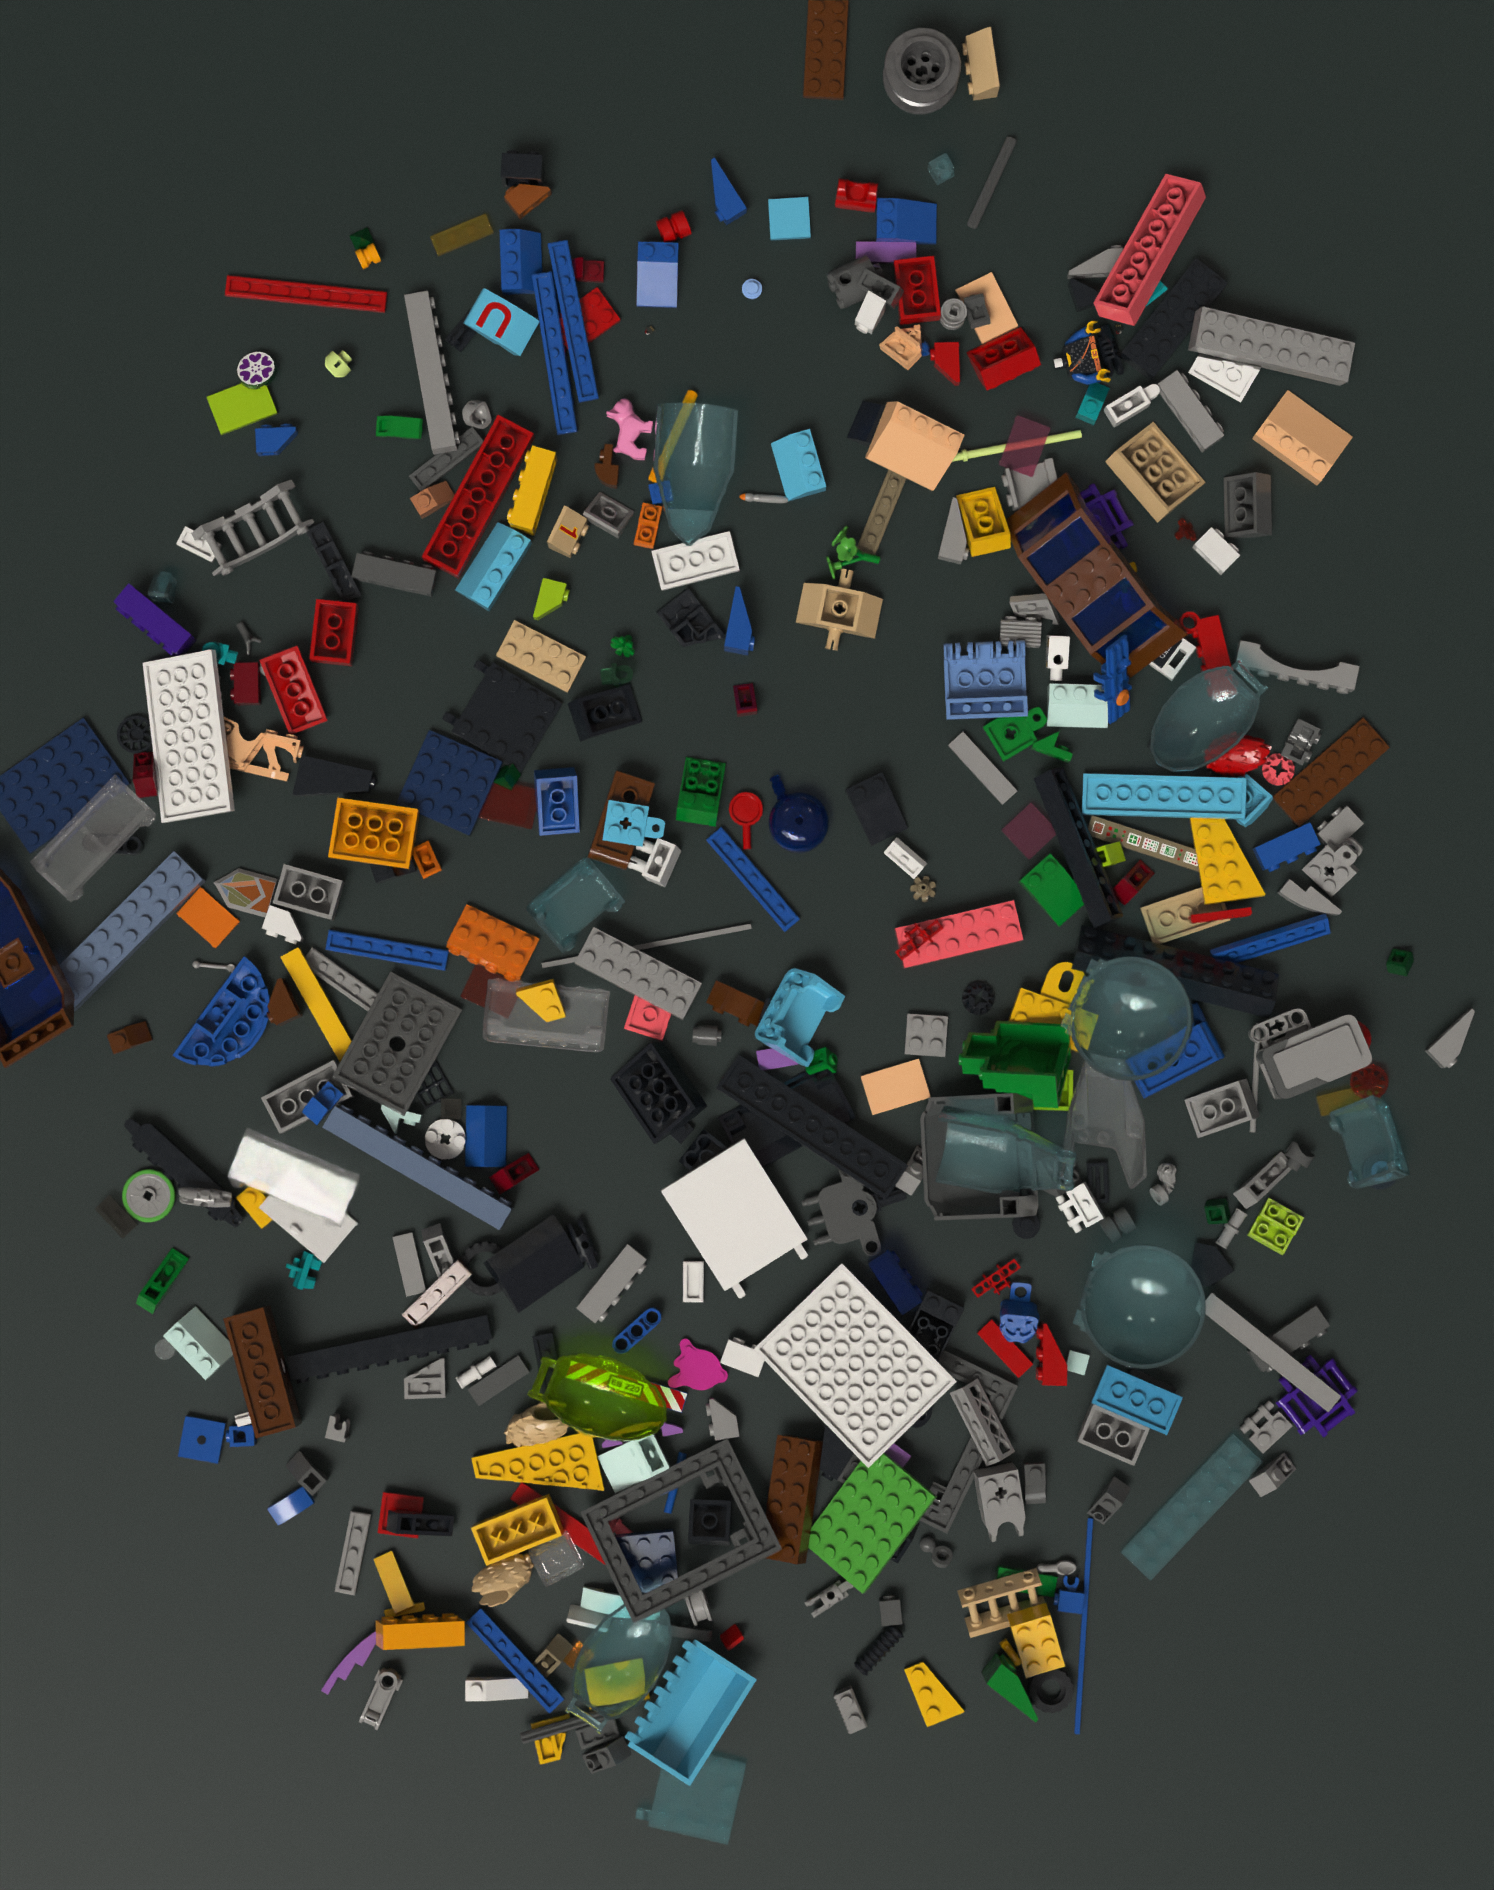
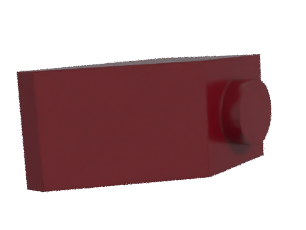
(1132, 882)
(514, 1173)

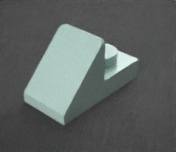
(394, 1118)

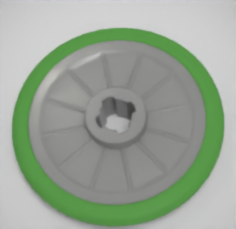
(136, 1189)

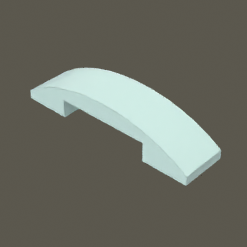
(600, 1601)

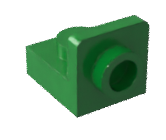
(823, 1060)

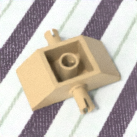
(818, 610)

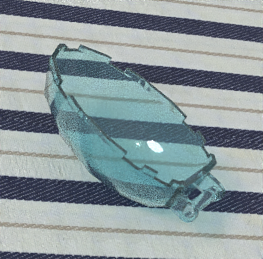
(1205, 718)
(619, 1665)

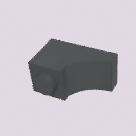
(881, 287)
(1034, 1482)

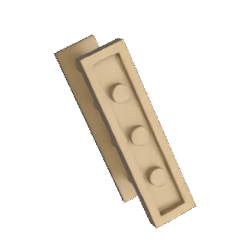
(997, 1617)

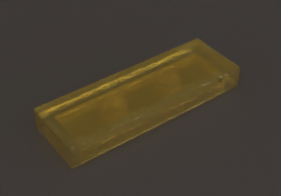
(461, 235)
(1339, 1099)

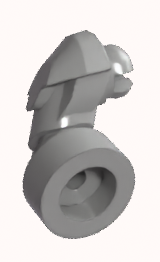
(1166, 1175)

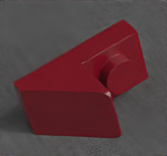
(588, 270)

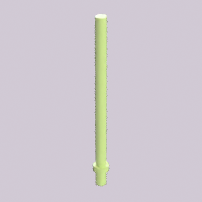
(965, 455)

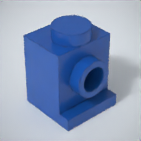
(235, 1441)

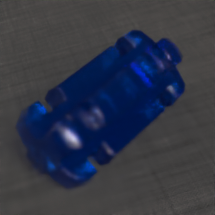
(777, 786)

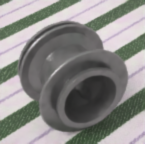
(914, 93)

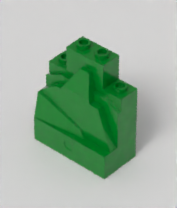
(1020, 1060)

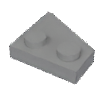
(427, 1382)

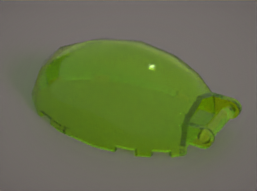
(600, 1397)

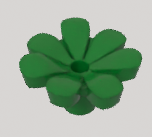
(623, 645)

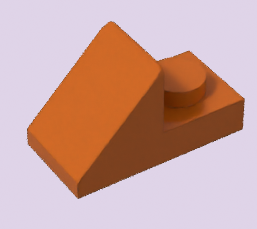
(426, 859)

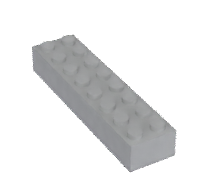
(1271, 346)

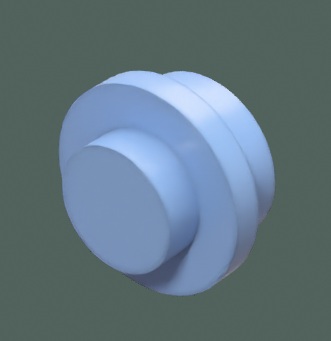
(752, 289)

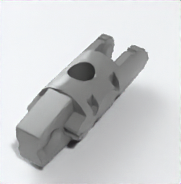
(205, 1197)
(840, 1591)

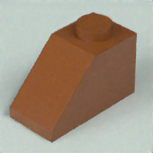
(525, 198)

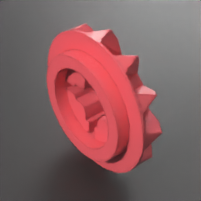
(1270, 773)

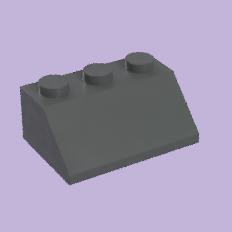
(1247, 505)

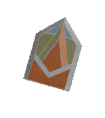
(247, 891)

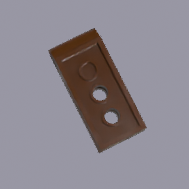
(611, 852)

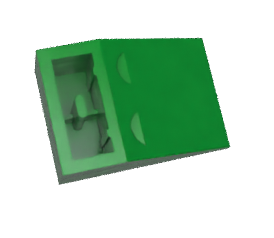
(700, 791)

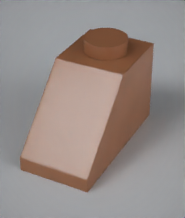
(432, 499)

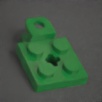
(1024, 733)

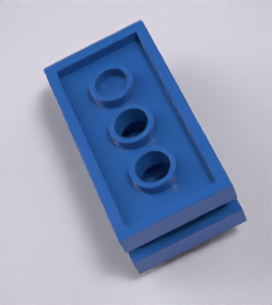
(1200, 1053)

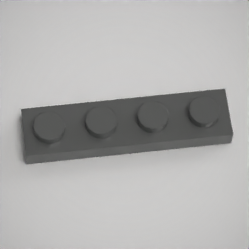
(445, 462)

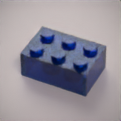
(895, 1281)

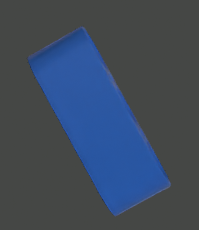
(629, 1337)

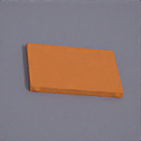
(208, 917)

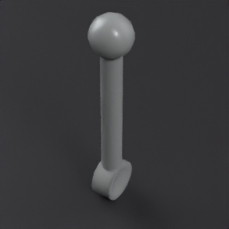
(196, 964)

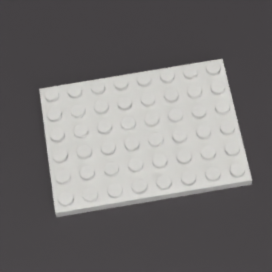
(855, 1365)

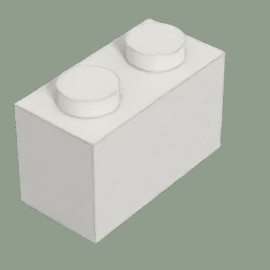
(1216, 550)
(742, 1357)

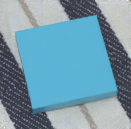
(789, 218)

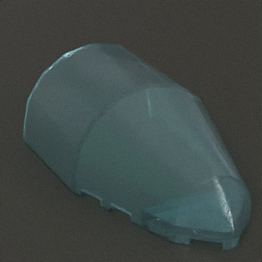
(693, 464)

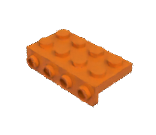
(492, 943)

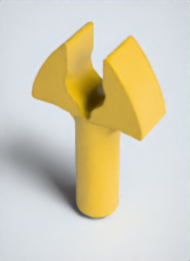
(1010, 1652)

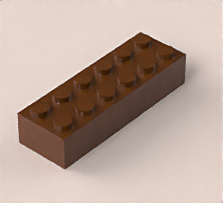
(793, 1495)

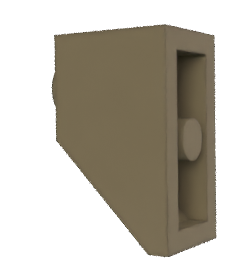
(552, 1655)

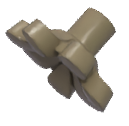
(923, 893)

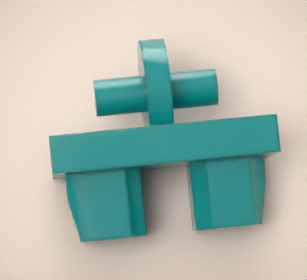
(222, 652)
(301, 1279)

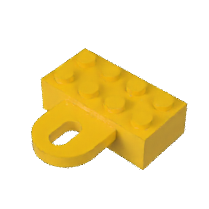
(1051, 1003)

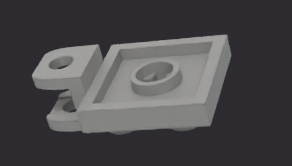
(1340, 859)

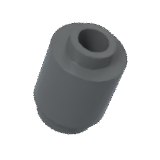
(706, 1035)

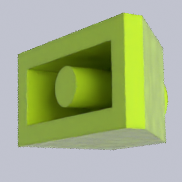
(550, 597)
(1111, 854)

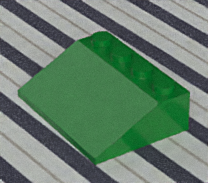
(1002, 1678)

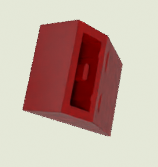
(1052, 1365)

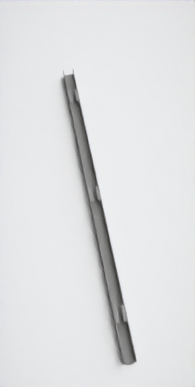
(661, 943)

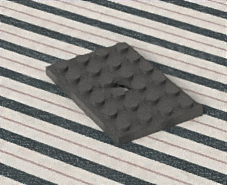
(397, 1012)

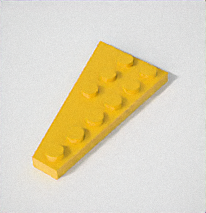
(1221, 863)
(560, 1462)

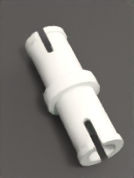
(475, 1372)

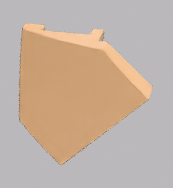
(904, 346)

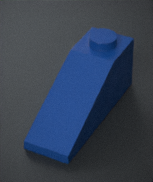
(727, 201)

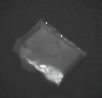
(556, 1559)

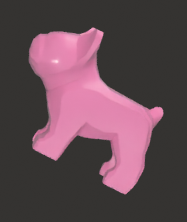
(630, 428)

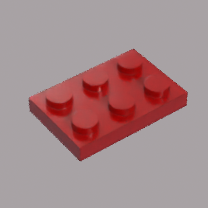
(596, 314)

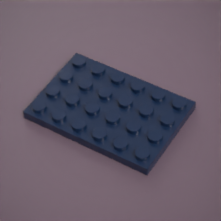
(55, 784)

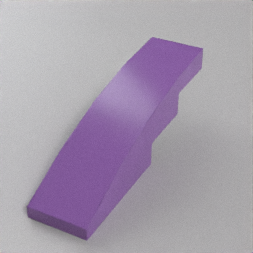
(356, 1655)

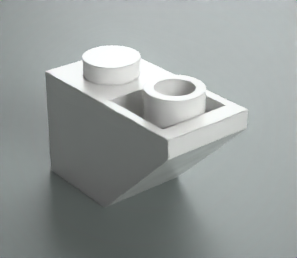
(282, 923)

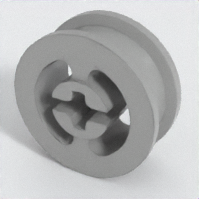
(698, 1607)

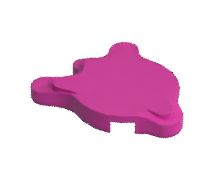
(697, 1367)

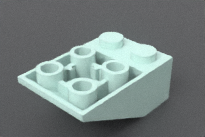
(633, 1462)

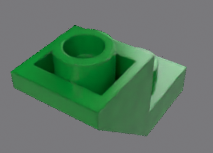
(399, 427)

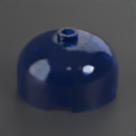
(796, 837)

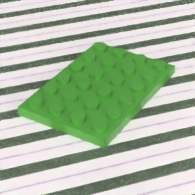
(869, 1520)

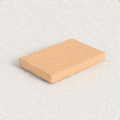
(997, 307)
(895, 1086)

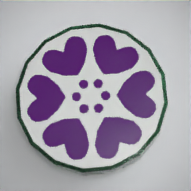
(256, 369)

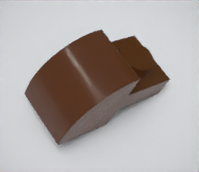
(606, 472)

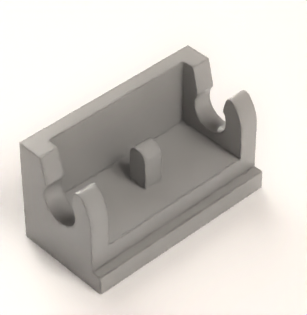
(338, 1431)

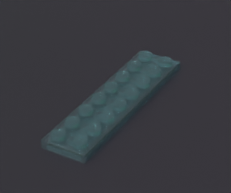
(1191, 1507)

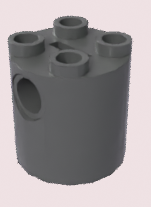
(845, 278)

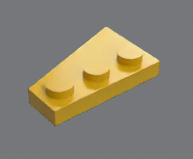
(932, 1697)

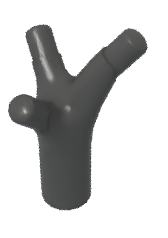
(247, 636)

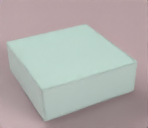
(1077, 1362)

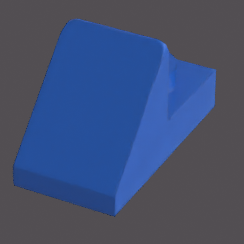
(322, 1103)

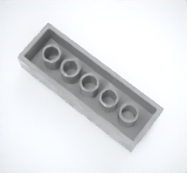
(638, 973)

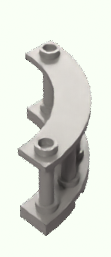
(246, 513)

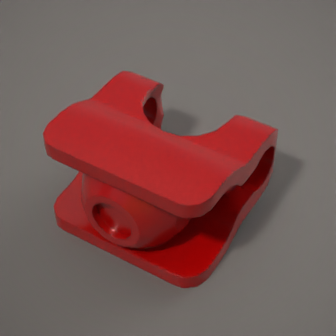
(856, 195)

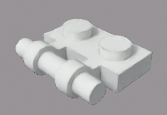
(1085, 1205)

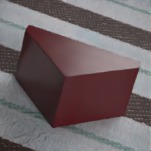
(745, 699)

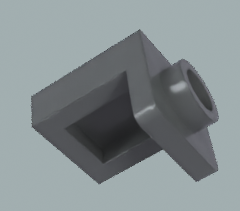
(977, 311)

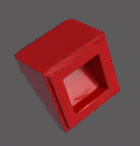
(732, 1637)

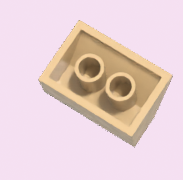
(981, 65)

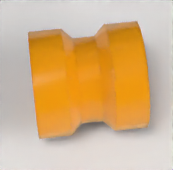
(368, 255)

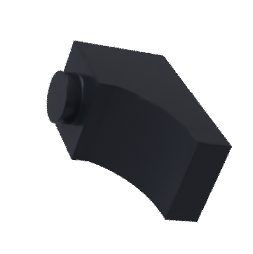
(386, 873)

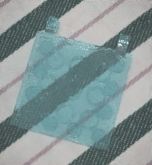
(704, 1807)

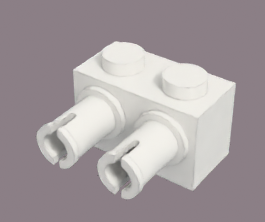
(660, 863)

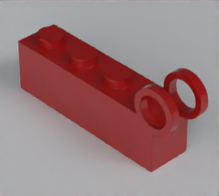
(1210, 640)

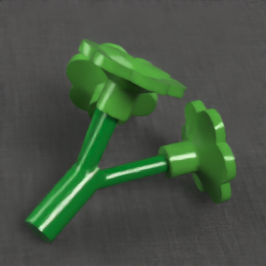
(846, 551)

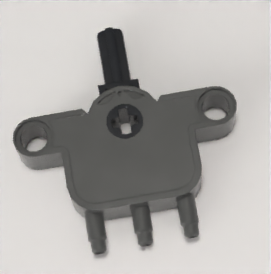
(842, 1220)

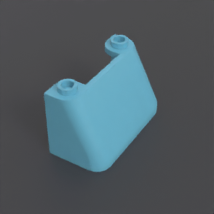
(796, 1014)

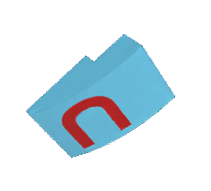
(501, 322)

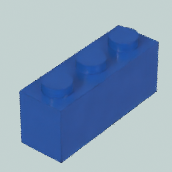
(1287, 847)

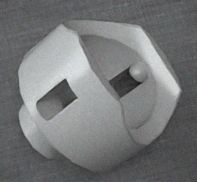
(476, 414)

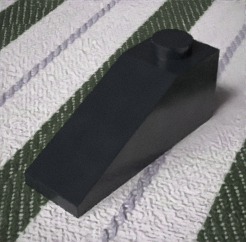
(419, 1523)

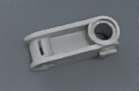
(380, 1697)

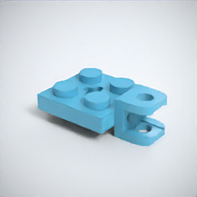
(640, 824)

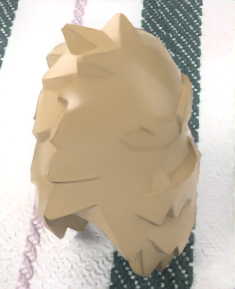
(534, 1427)
(503, 1579)

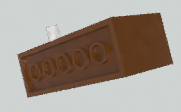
(262, 1373)

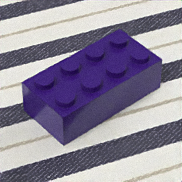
(151, 618)

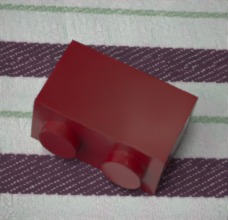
(246, 684)

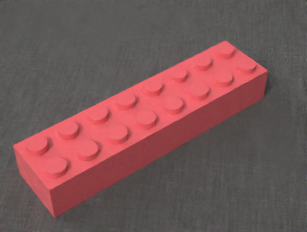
(1149, 249)

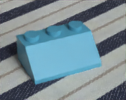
(798, 465)

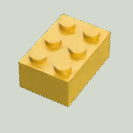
(1035, 1640)

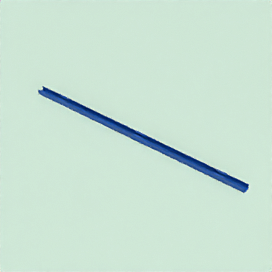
(1083, 1626)

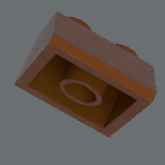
(282, 1004)

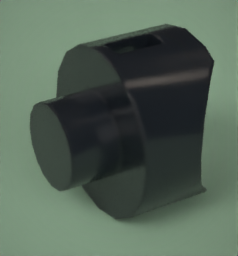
(1026, 1227)

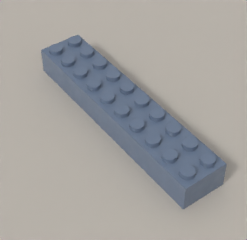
(129, 926)
(418, 1167)

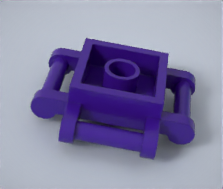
(1104, 516)
(1310, 1408)

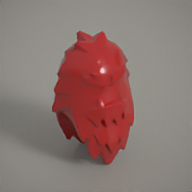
(1242, 758)

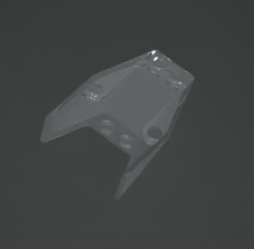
(1108, 1116)

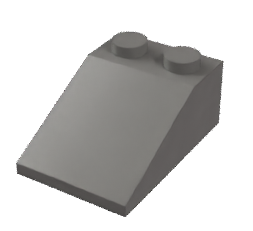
(1222, 1108)

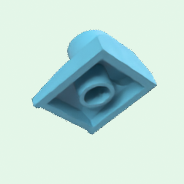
(1256, 801)

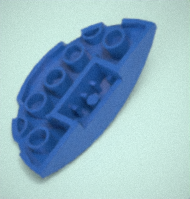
(229, 1021)

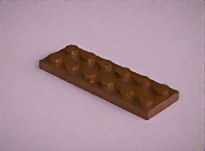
(825, 49)
(1330, 772)

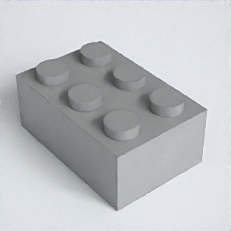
(308, 892)
(1112, 1434)

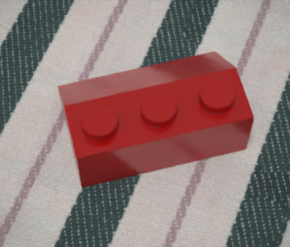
(1004, 358)

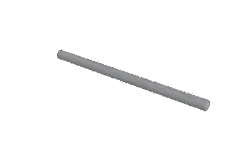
(1255, 1081)

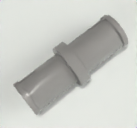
(1231, 1228)

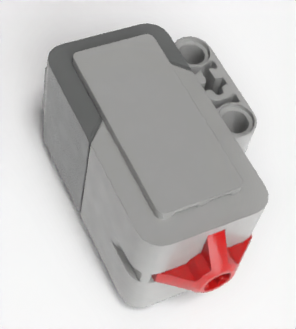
(1310, 1054)

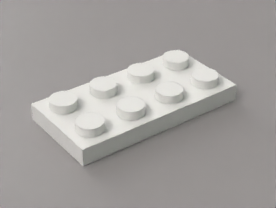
(690, 564)

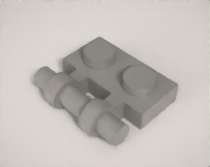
(1270, 1431)

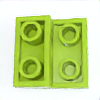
(1275, 1226)

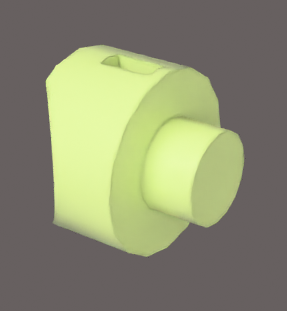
(343, 358)

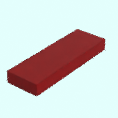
(1220, 915)
(1005, 1350)

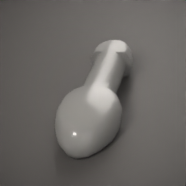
(1063, 1567)

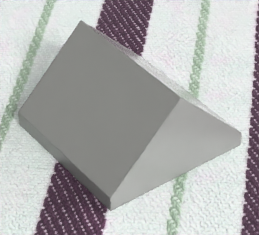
(608, 514)

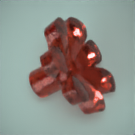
(1185, 531)

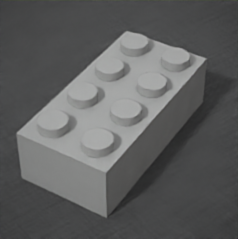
(288, 1102)

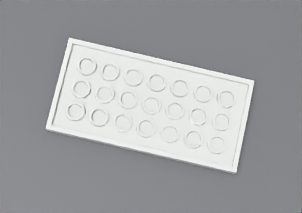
(188, 736)

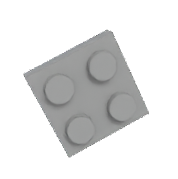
(926, 1035)

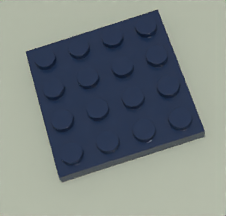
(449, 782)

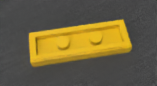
(394, 1583)

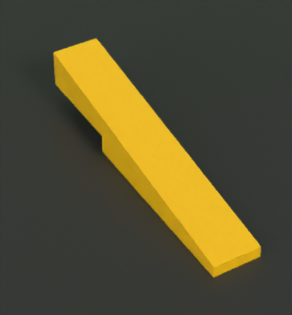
(317, 1001)

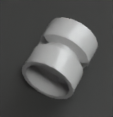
(953, 314)

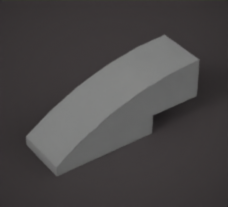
(1308, 899)

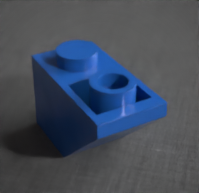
(272, 440)

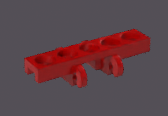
(912, 940)
(1002, 1278)

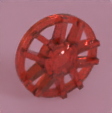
(1369, 1081)

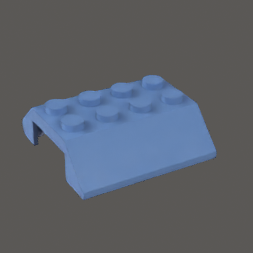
(985, 681)

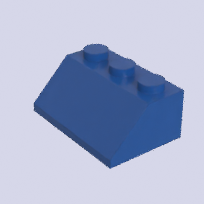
(519, 260)

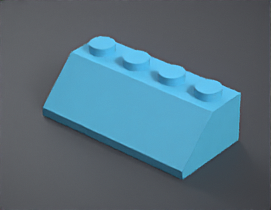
(494, 566)

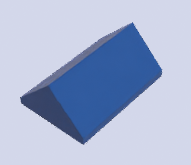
(486, 1136)

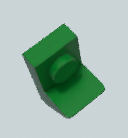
(1046, 747)

